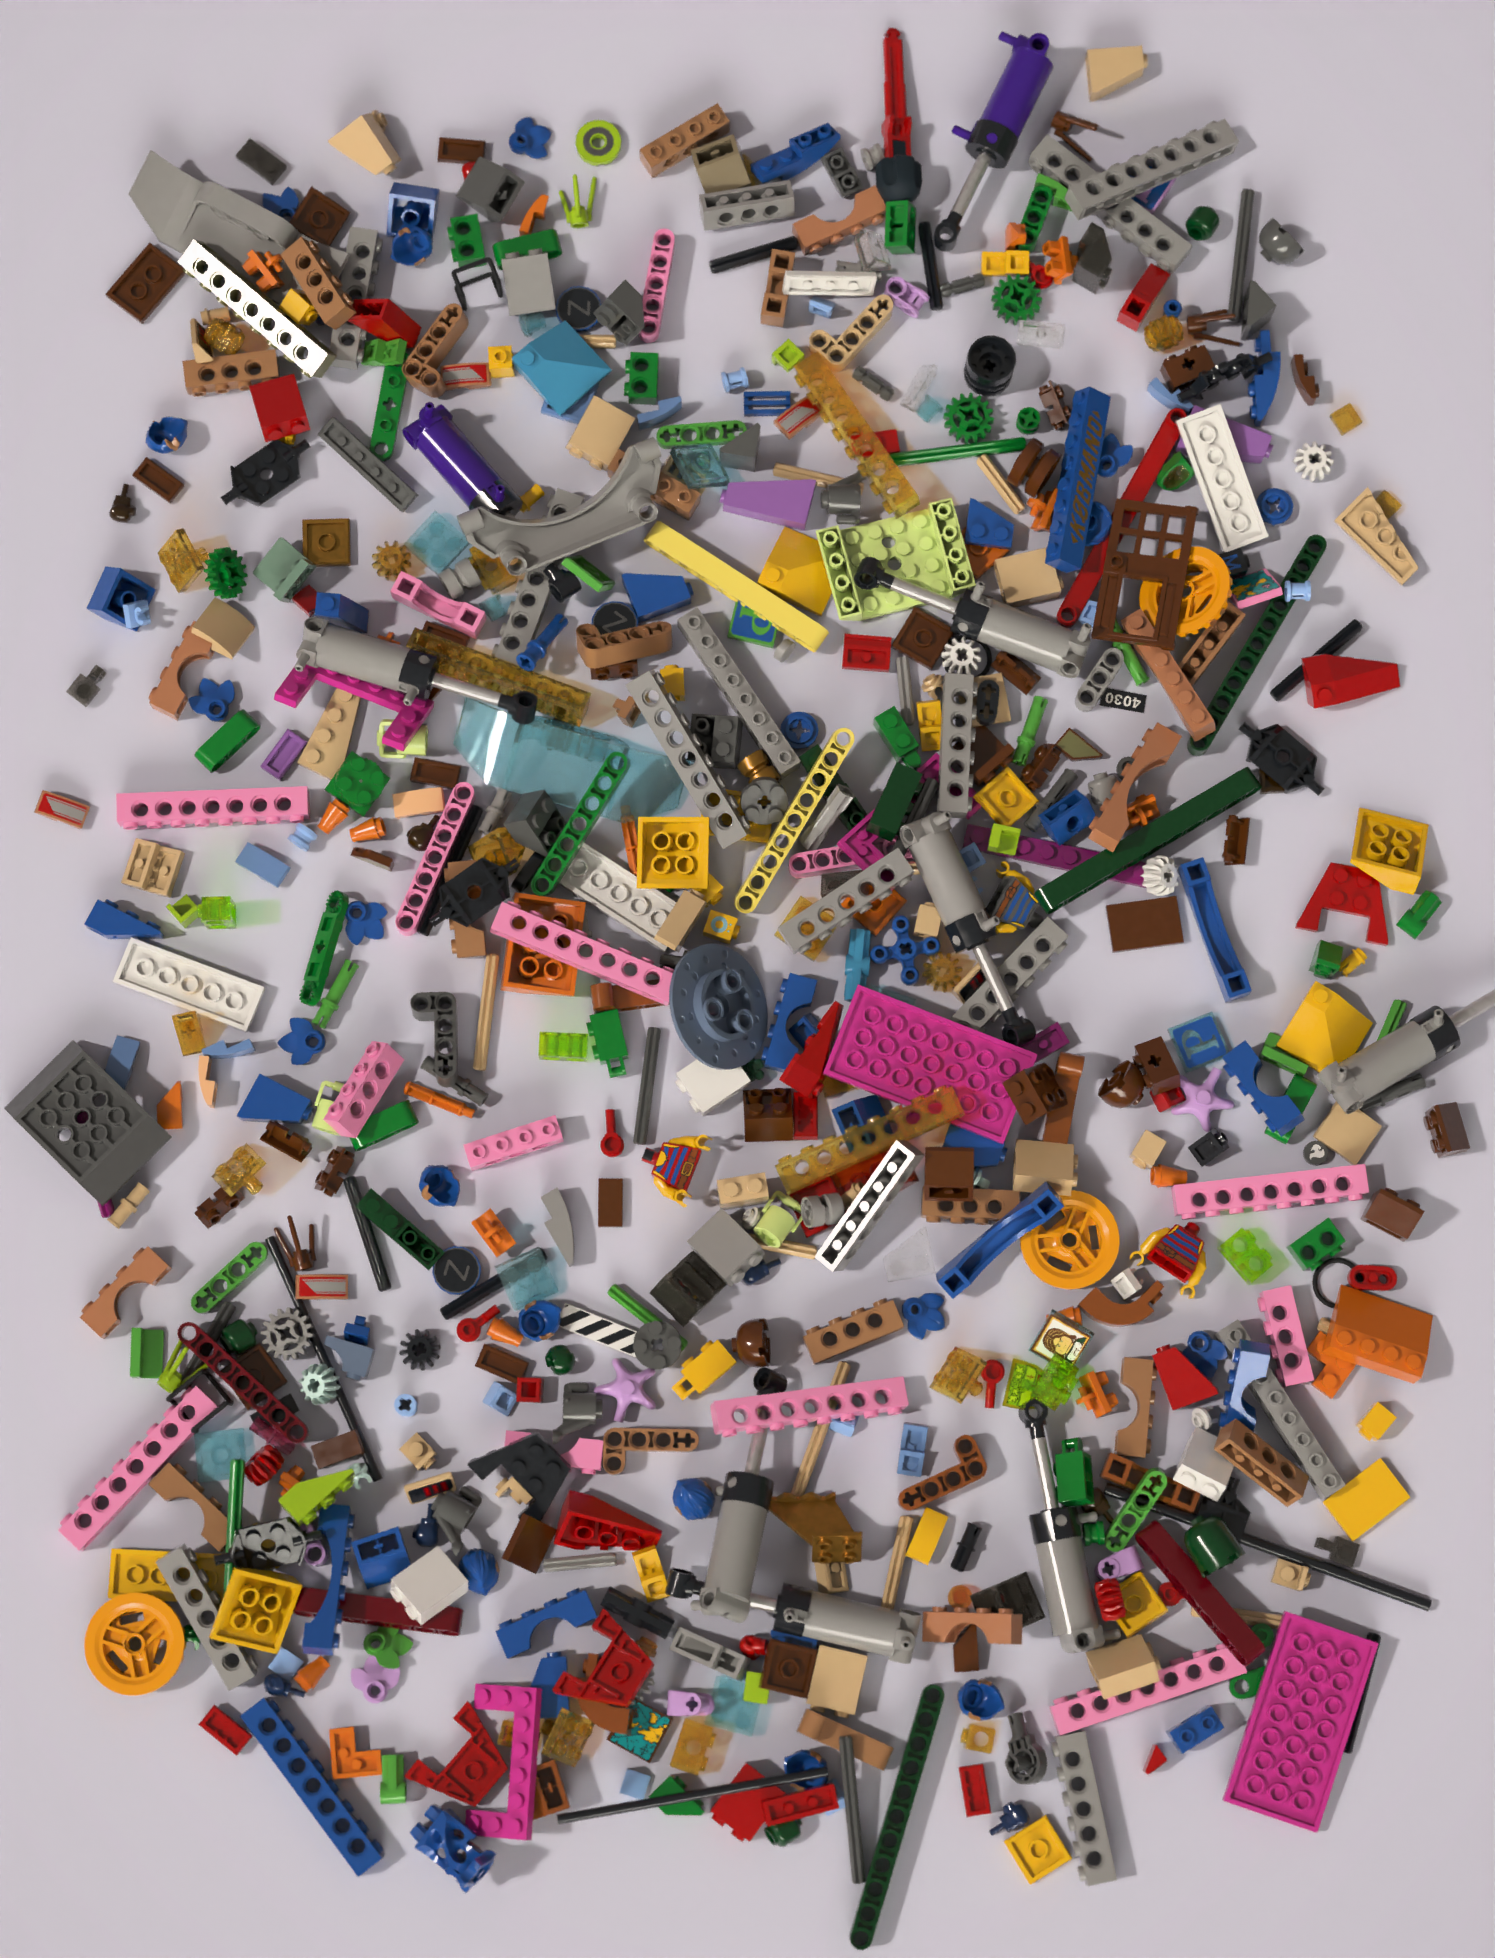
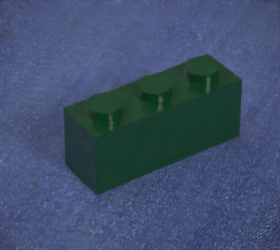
(895, 802)

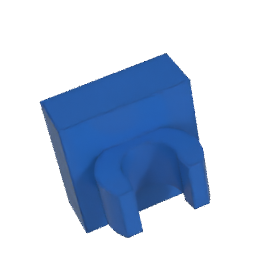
(357, 1332)

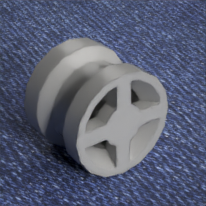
(871, 156)

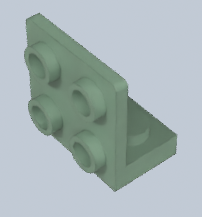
(284, 570)

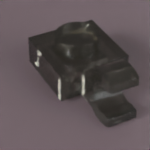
(85, 688)
(1341, 1550)

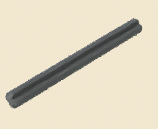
(1240, 254)
(852, 1809)

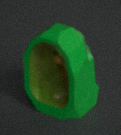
(1175, 472)

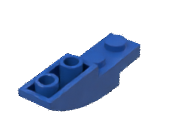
(800, 155)
(1264, 386)

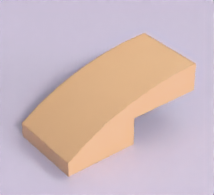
(418, 802)
(208, 1087)

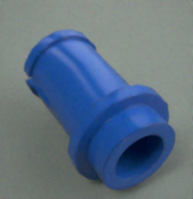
(1172, 307)

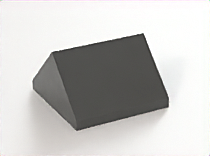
(1256, 310)
(742, 451)

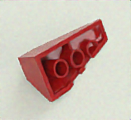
(1341, 679)
(806, 1070)
(595, 1523)

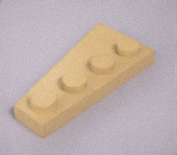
(1376, 536)
(332, 735)

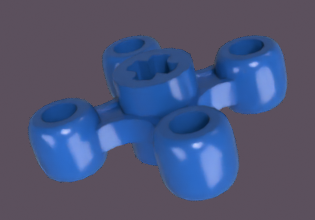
(907, 959)

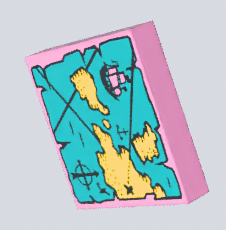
(1254, 588)

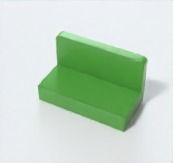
(1279, 1058)
(146, 1353)

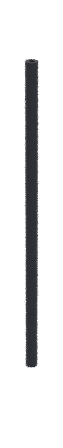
(322, 1355)
(692, 1795)

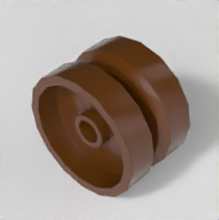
(1030, 465)

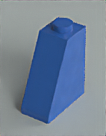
(656, 594)
(342, 611)
(275, 1103)
(986, 1151)
(546, 1677)

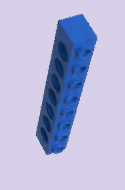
(254, 1719)

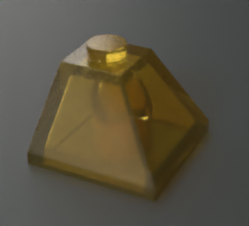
(497, 848)

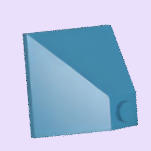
(560, 366)

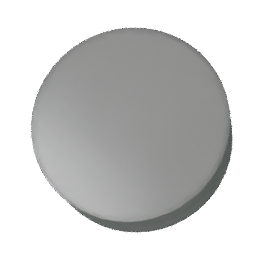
(784, 650)

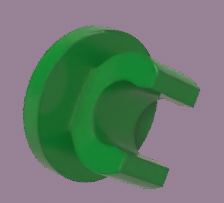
(1264, 1633)
(191, 1636)

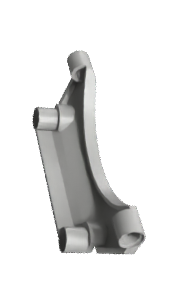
(603, 516)

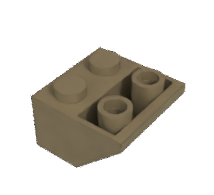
(721, 165)

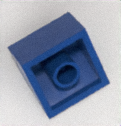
(412, 206)
(114, 590)

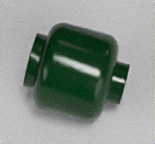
(1202, 223)
(239, 1337)
(783, 1833)

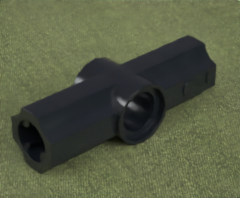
(637, 1612)

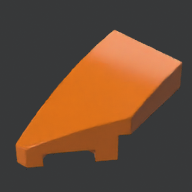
(536, 211)
(1014, 235)
(170, 1108)

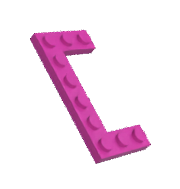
(401, 729)
(859, 842)
(518, 1819)

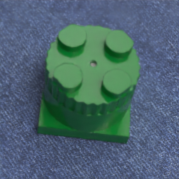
(357, 783)

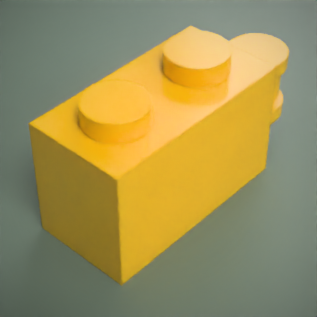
(704, 1369)

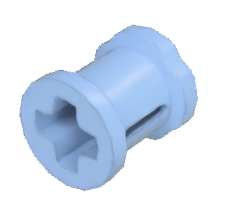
(734, 379)
(1297, 591)
(398, 1405)

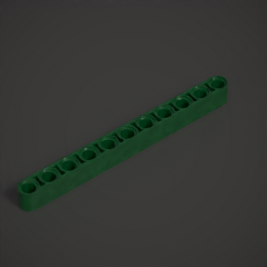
(1262, 635)
(1147, 840)
(888, 1826)

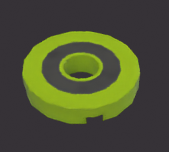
(594, 130)

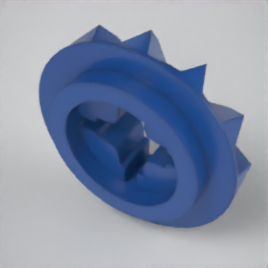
(1285, 506)
(807, 722)

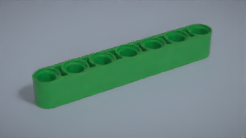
(570, 829)

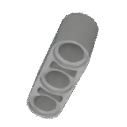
(1103, 669)

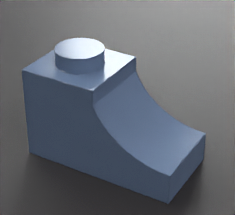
(355, 1357)

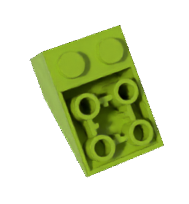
(311, 1495)

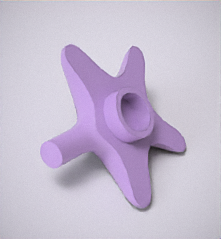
(1201, 1099)
(627, 1389)

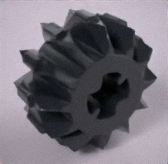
(422, 1358)

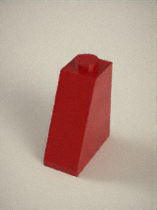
(385, 320)
(1181, 1378)

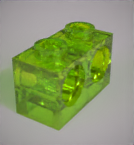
(217, 912)
(563, 1046)
(1240, 1260)
(1055, 1382)

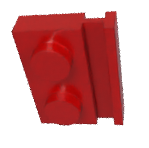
(866, 653)

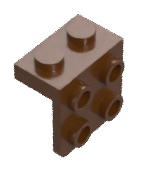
(988, 755)
(1035, 1092)

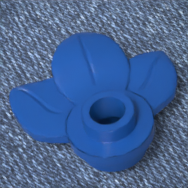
(532, 136)
(282, 206)
(1114, 455)
(211, 697)
(367, 924)
(299, 1039)
(927, 1314)
(1206, 1357)

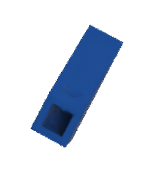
(115, 924)

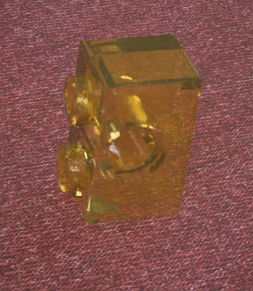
(492, 580)
(682, 1758)

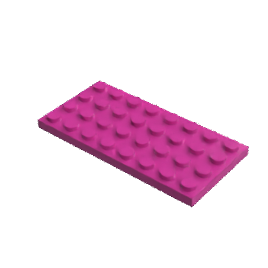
(911, 1052)
(1300, 1721)

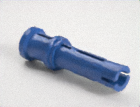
(537, 648)

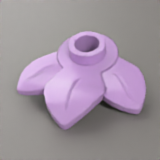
(374, 1675)

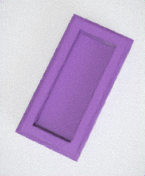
(283, 754)

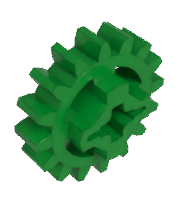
(1025, 295)
(960, 413)
(225, 573)

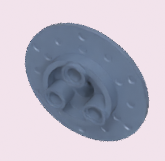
(718, 1006)

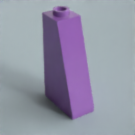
(1250, 443)
(771, 501)

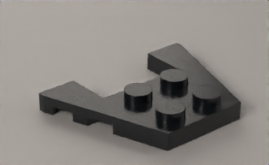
(533, 1465)

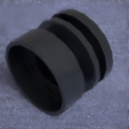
(989, 365)

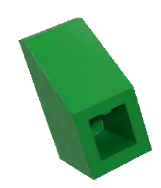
(1326, 959)
(672, 1786)

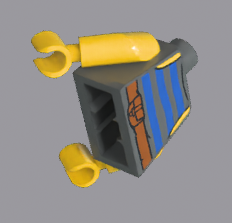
(1014, 902)

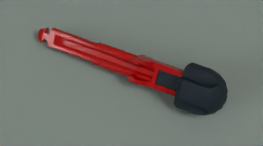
(896, 174)

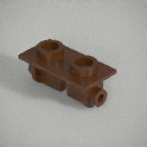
(1053, 397)
(621, 670)
(1015, 671)
(1045, 757)
(1236, 843)
(293, 1146)
(336, 1162)
(211, 1213)

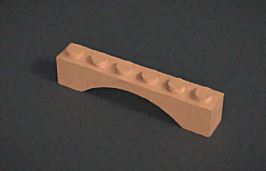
(1172, 679)
(1114, 820)

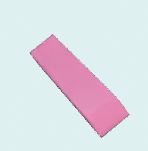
(657, 275)

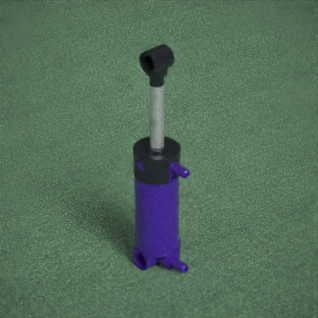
(1001, 122)
(474, 479)

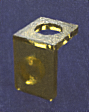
(968, 1734)

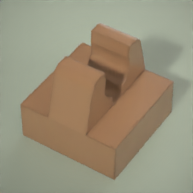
(627, 710)

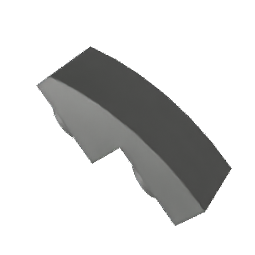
(841, 172)

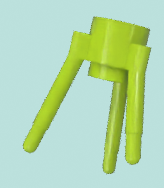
(578, 216)
(170, 1378)

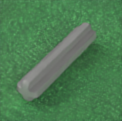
(905, 690)
(579, 1562)

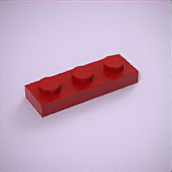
(799, 1804)

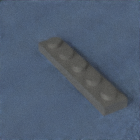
(368, 464)

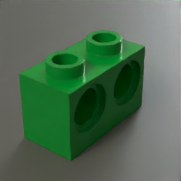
(900, 227)
(468, 241)
(646, 378)
(1313, 1240)

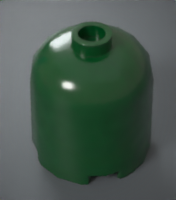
(1211, 1544)

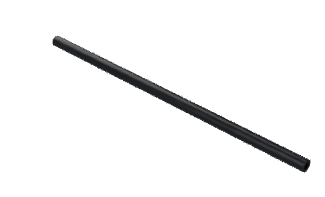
(1284, 1553)

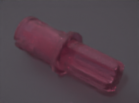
(272, 1436)

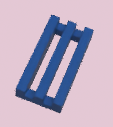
(766, 403)

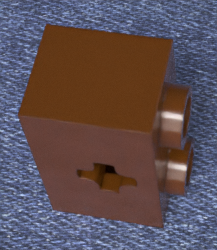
(1181, 378)
(1157, 1066)

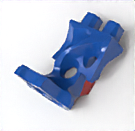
(442, 1836)

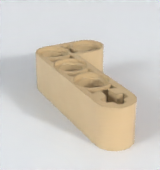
(855, 331)

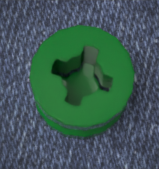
(1029, 415)
(1093, 1533)

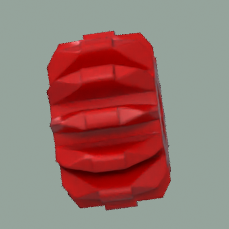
(263, 1465)
(1110, 1599)

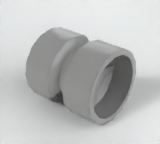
(459, 579)
(821, 1210)

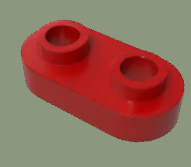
(1371, 1278)

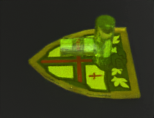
(1020, 1383)

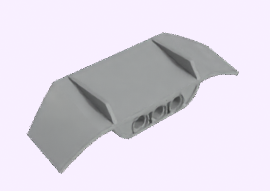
(189, 210)

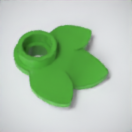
(390, 1646)

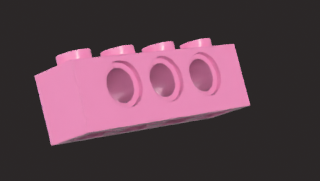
(363, 1089)
(513, 1143)
(1284, 1298)

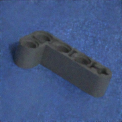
(441, 1038)

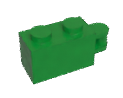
(898, 738)
(609, 1040)
(1073, 1474)

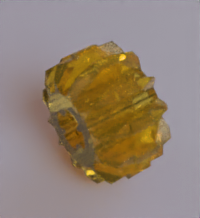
(1163, 333)
(224, 336)
(382, 563)
(937, 965)

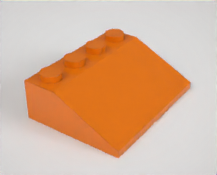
(534, 972)
(1378, 1334)

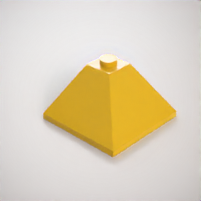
(797, 572)
(1390, 849)
(673, 853)
(1324, 1029)
(256, 1609)

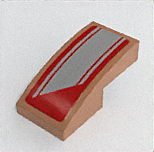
(466, 375)
(797, 417)
(61, 809)
(321, 1287)

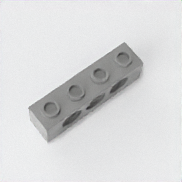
(747, 205)

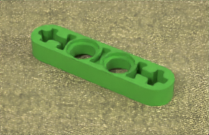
(700, 430)
(227, 1275)
(1138, 1511)

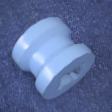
(302, 837)

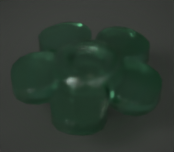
(753, 1068)

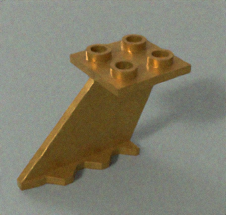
(819, 1524)

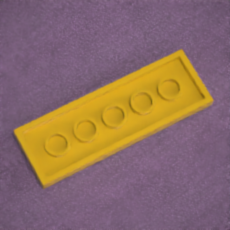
(138, 1573)

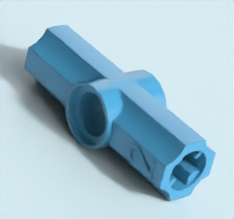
(857, 961)

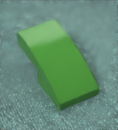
(1058, 190)
(384, 353)

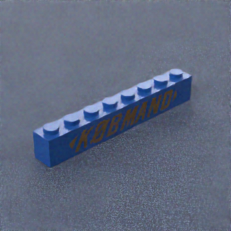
(1077, 480)

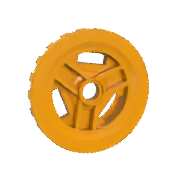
(1213, 582)
(1087, 1264)
(108, 1634)

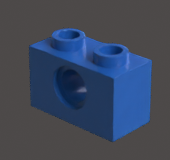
(1067, 817)
(1195, 1729)

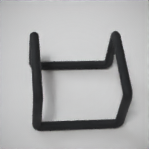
(494, 277)
(202, 1371)

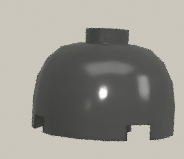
(1278, 244)

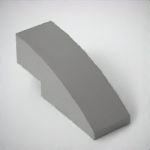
(560, 1224)
(710, 1654)

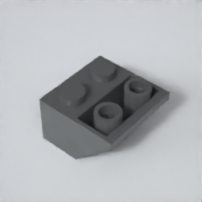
(490, 189)
(622, 313)
(719, 738)
(535, 822)

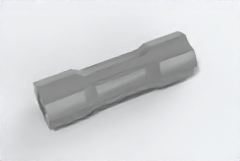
(836, 804)

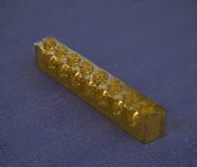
(815, 368)
(486, 671)
(950, 1111)

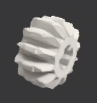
(1309, 453)
(952, 653)
(1160, 875)

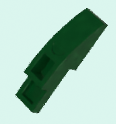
(854, 812)
(399, 1229)

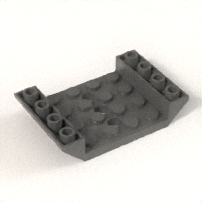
(112, 1141)

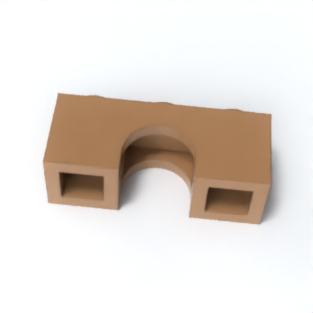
(774, 301)

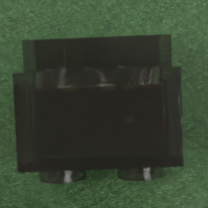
(1094, 260)
(688, 1288)
(1013, 1594)

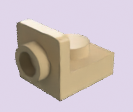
(419, 1452)
(518, 1492)
(1290, 1575)

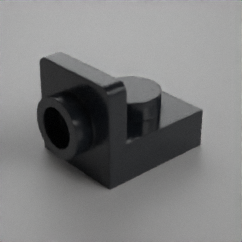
(1209, 1146)

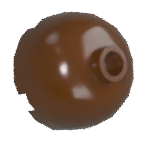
(1123, 1087)
(752, 1343)

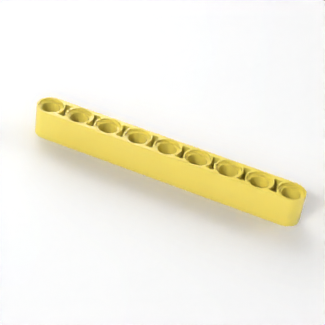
(736, 586)
(803, 813)

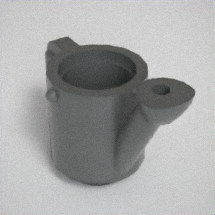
(843, 499)
(578, 1410)
(455, 1514)

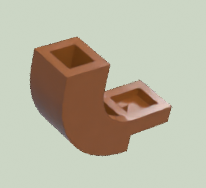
(1112, 1314)
(602, 1714)

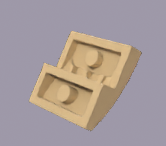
(223, 628)
(1003, 712)
(153, 867)
(1347, 1133)

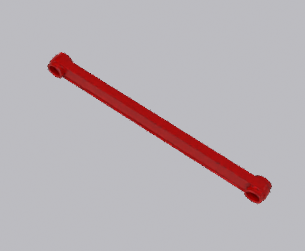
(1136, 491)

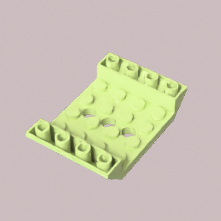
(926, 546)

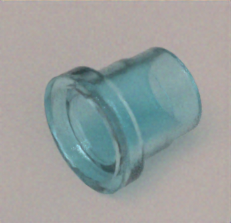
(531, 323)
(929, 409)
(493, 607)

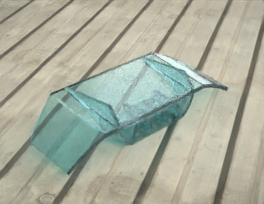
(563, 762)

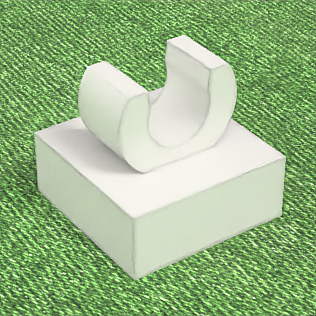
(1126, 1283)

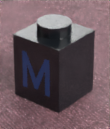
(1236, 562)

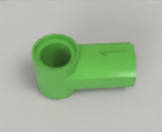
(393, 1784)

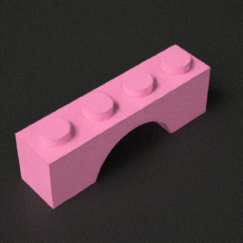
(452, 613)
(585, 1455)

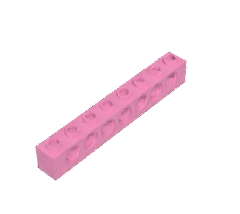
(130, 802)
(593, 965)
(1353, 1175)
(891, 1388)
(71, 1525)
(1207, 1676)

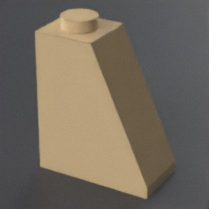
(1112, 69)
(367, 145)
(681, 920)

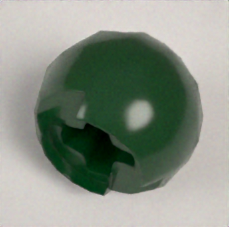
(560, 1359)

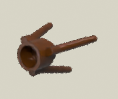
(1063, 123)
(1198, 322)
(302, 1259)

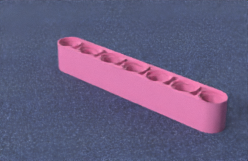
(435, 846)
(835, 864)

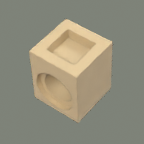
(927, 921)
(1147, 1150)

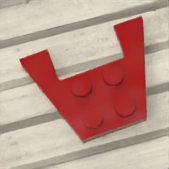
(1349, 892)
(618, 1672)
(471, 1770)

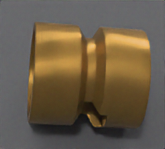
(757, 766)

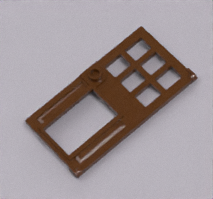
(1137, 566)

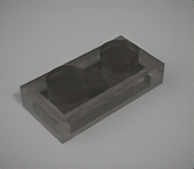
(261, 161)
(831, 881)

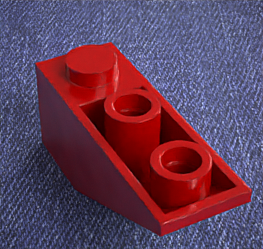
(1143, 297)

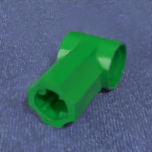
(1416, 918)

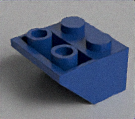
(857, 1113)
(381, 1556)

